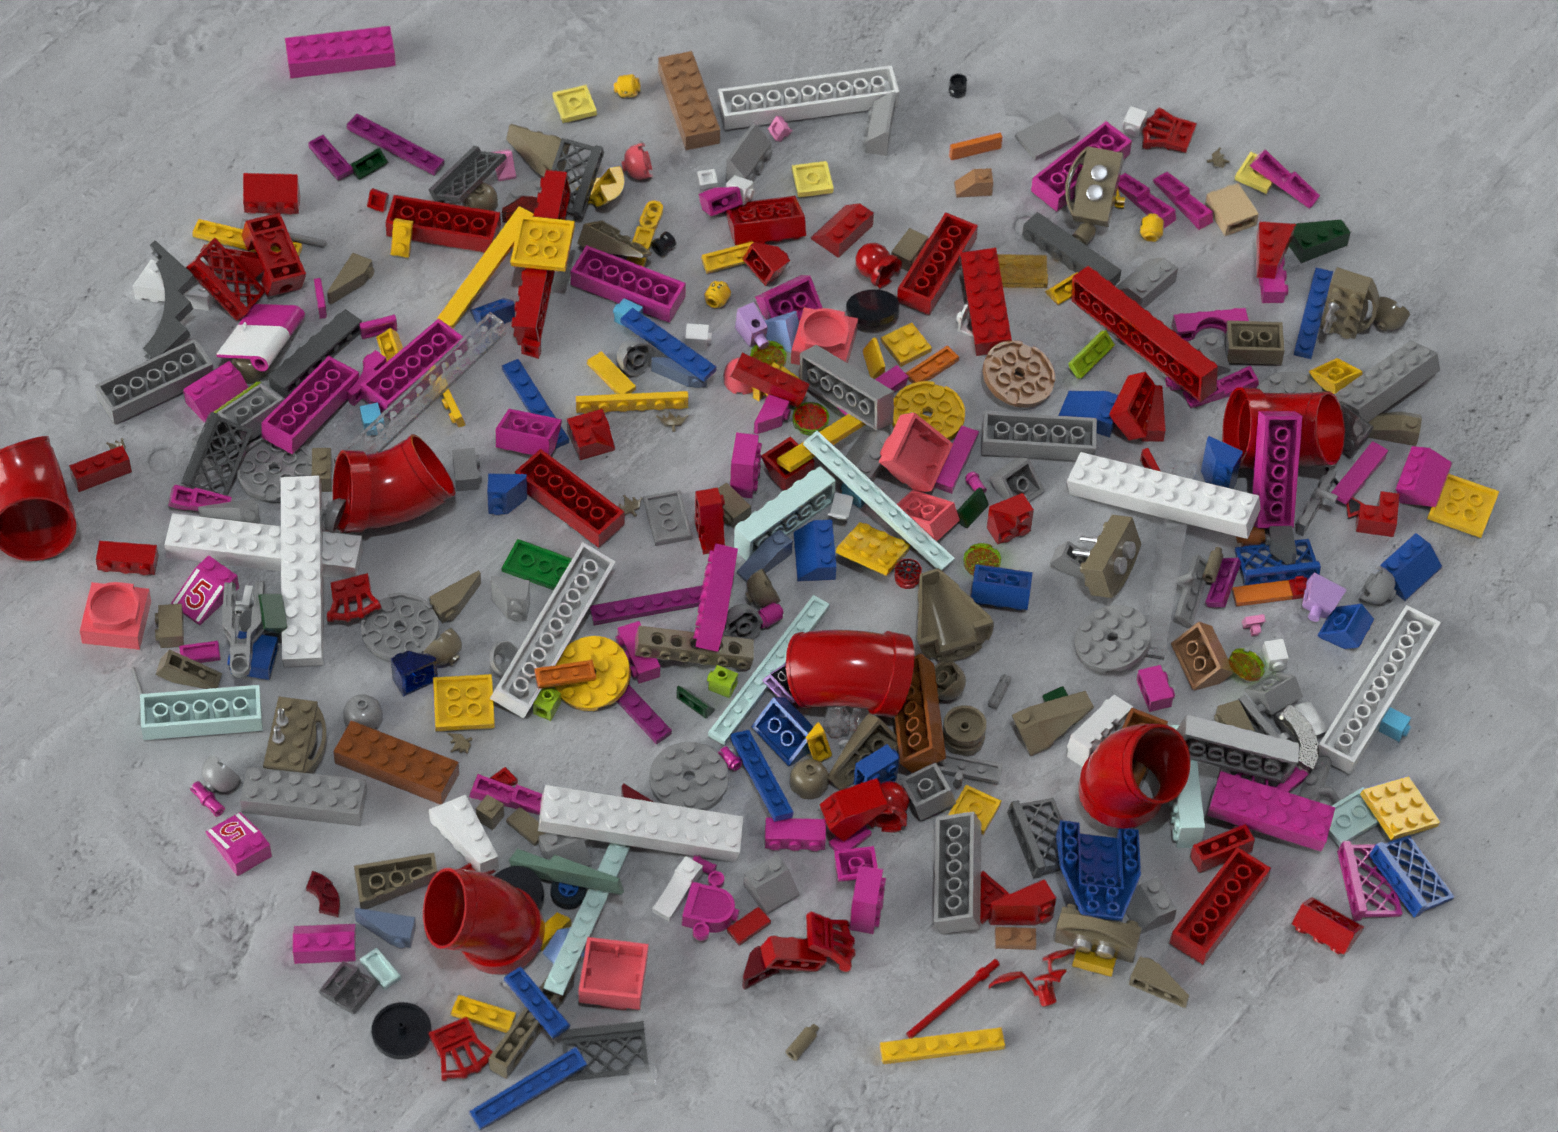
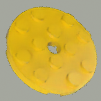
(941, 401)
(611, 673)

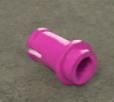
(973, 479)
(732, 761)
(708, 867)

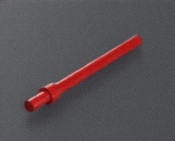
(981, 975)

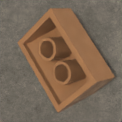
(1202, 656)

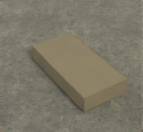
(525, 825)

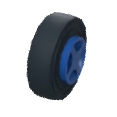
(562, 899)

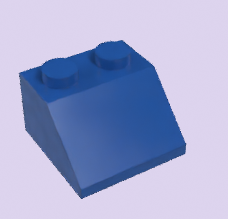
(506, 492)
(1346, 626)

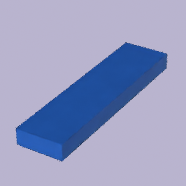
(536, 1002)

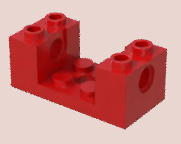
(281, 269)

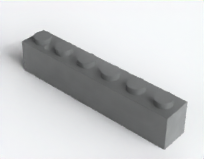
(1067, 248)
(306, 359)

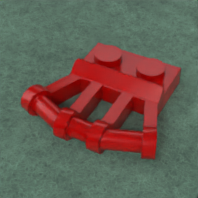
(1179, 132)
(351, 590)
(821, 936)
(455, 1037)

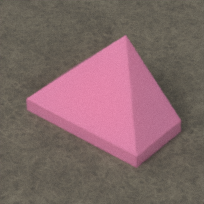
(506, 169)

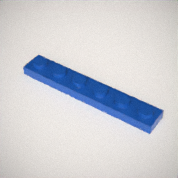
(1313, 313)
(668, 344)
(530, 394)
(761, 775)
(528, 1088)

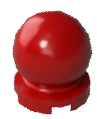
(876, 263)
(895, 815)

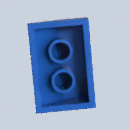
(1221, 463)
(815, 551)
(1412, 565)
(1001, 587)
(784, 730)

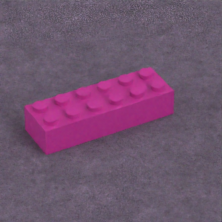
(340, 52)
(1051, 181)
(620, 279)
(409, 365)
(309, 405)
(1277, 467)
(715, 597)
(1271, 811)

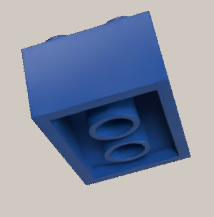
(1091, 405)

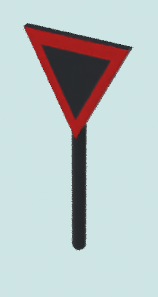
(1352, 506)

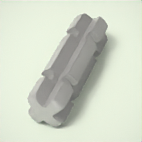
(999, 691)

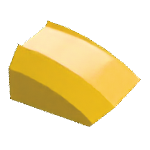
(1335, 375)

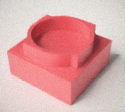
(828, 330)
(915, 452)
(115, 615)
(613, 973)

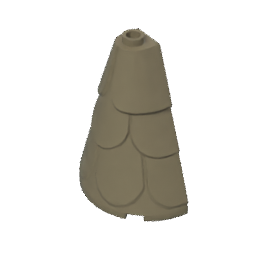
(949, 619)

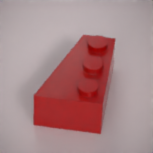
(1272, 246)
(1132, 405)
(709, 518)

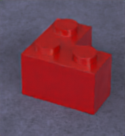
(1380, 518)

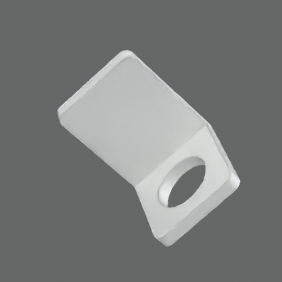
(964, 321)
(841, 507)

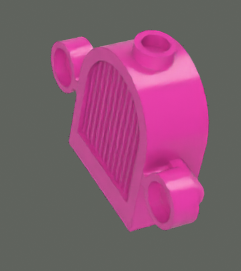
(709, 907)

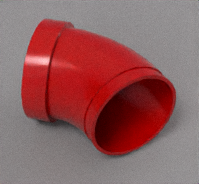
(1320, 431)
(389, 485)
(34, 502)
(850, 669)
(1108, 781)
(483, 919)

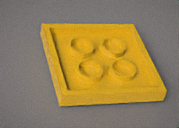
(542, 243)
(1464, 506)
(873, 548)
(463, 702)
(1400, 808)

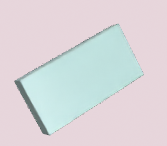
(380, 969)

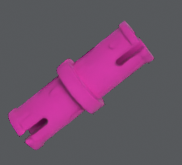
(207, 799)

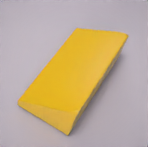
(1061, 291)
(389, 343)
(874, 359)
(818, 743)
(556, 922)
(1092, 962)

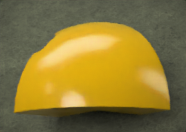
(607, 187)

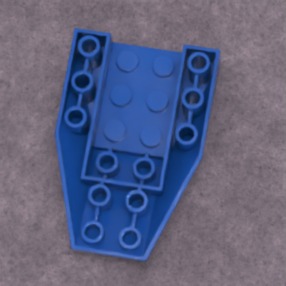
(1099, 869)

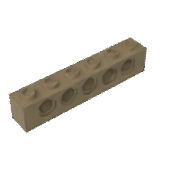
(680, 646)
(521, 1036)

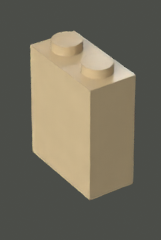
(1232, 209)

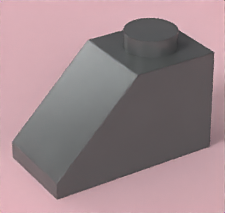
(1282, 543)

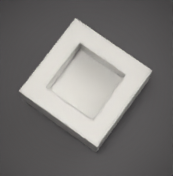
(707, 179)

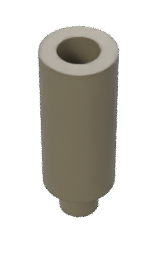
(1213, 565)
(802, 1042)

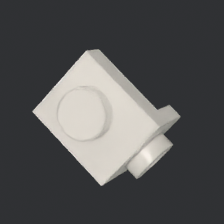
(247, 601)

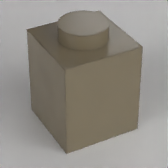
(490, 812)

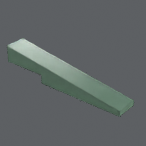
(567, 872)

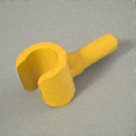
(1119, 201)

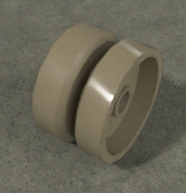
(964, 730)

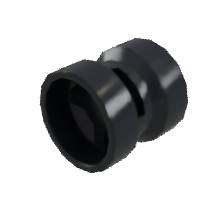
(957, 85)
(664, 243)

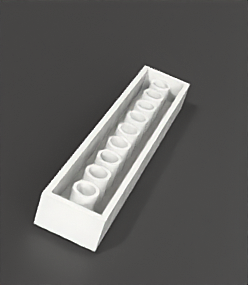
(805, 97)
(1164, 495)
(253, 545)
(302, 571)
(553, 628)
(1378, 688)
(640, 823)

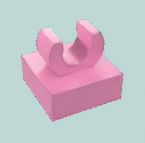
(779, 128)
(1254, 623)

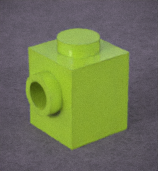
(722, 681)
(547, 703)

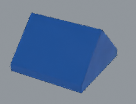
(502, 308)

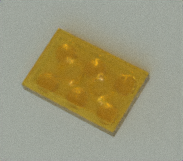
(1023, 271)

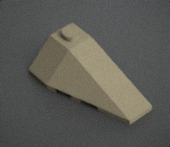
(536, 148)
(607, 239)
(1396, 427)
(1047, 721)
(868, 738)

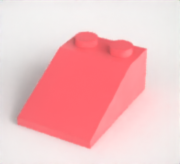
(930, 513)

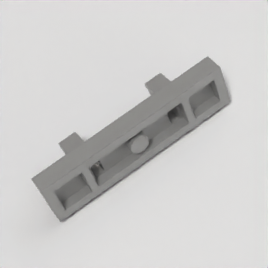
(1259, 723)

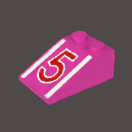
(204, 590)
(240, 843)

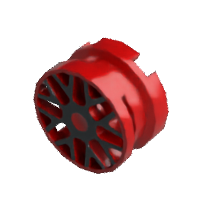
(907, 574)

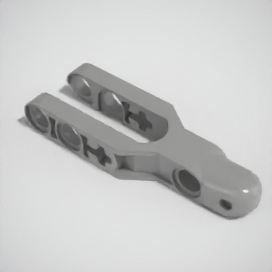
(241, 649)

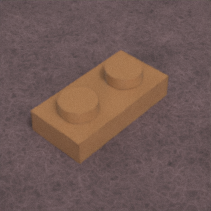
(1015, 938)

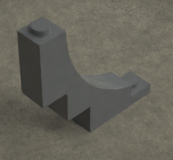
(176, 282)

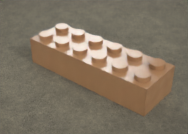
(689, 100)

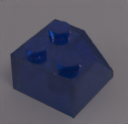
(413, 671)

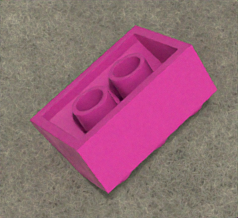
(789, 297)
(214, 390)
(527, 432)
(1423, 477)
(324, 943)

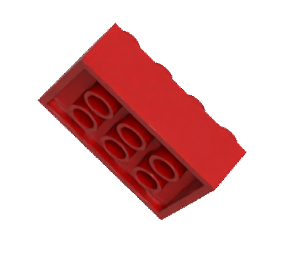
(767, 220)

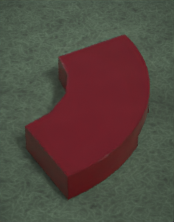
(326, 894)

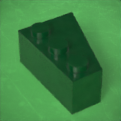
(1318, 238)

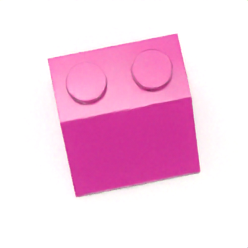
(848, 862)

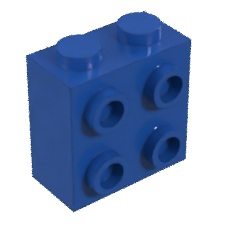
(263, 656)
(880, 765)

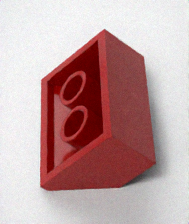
(271, 193)
(844, 228)
(1327, 925)

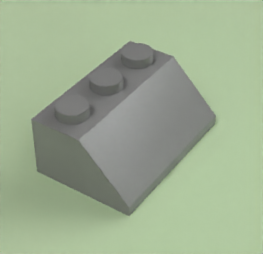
(880, 125)
(749, 155)
(1149, 281)
(251, 410)
(866, 452)

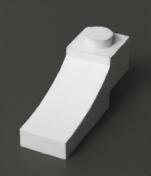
(678, 888)

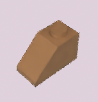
(975, 183)

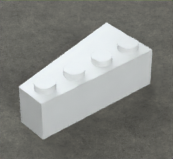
(151, 286)
(1100, 725)
(463, 829)

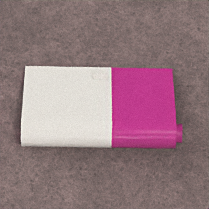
(262, 334)

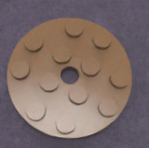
(1034, 365)

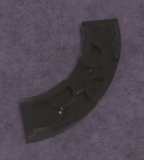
(1305, 735)

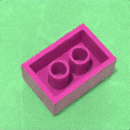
(745, 464)
(867, 900)

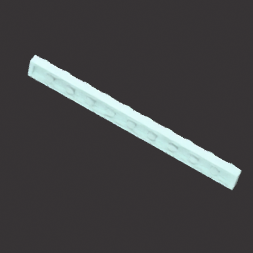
(878, 501)
(755, 687)
(584, 923)

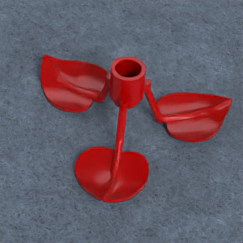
(1046, 990)

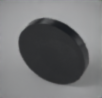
(873, 307)
(525, 880)
(401, 1030)

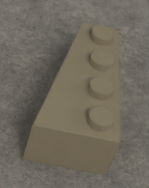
(392, 878)

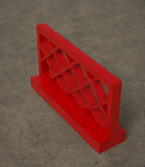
(218, 287)

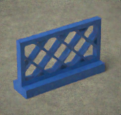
(1279, 571)
(1400, 880)

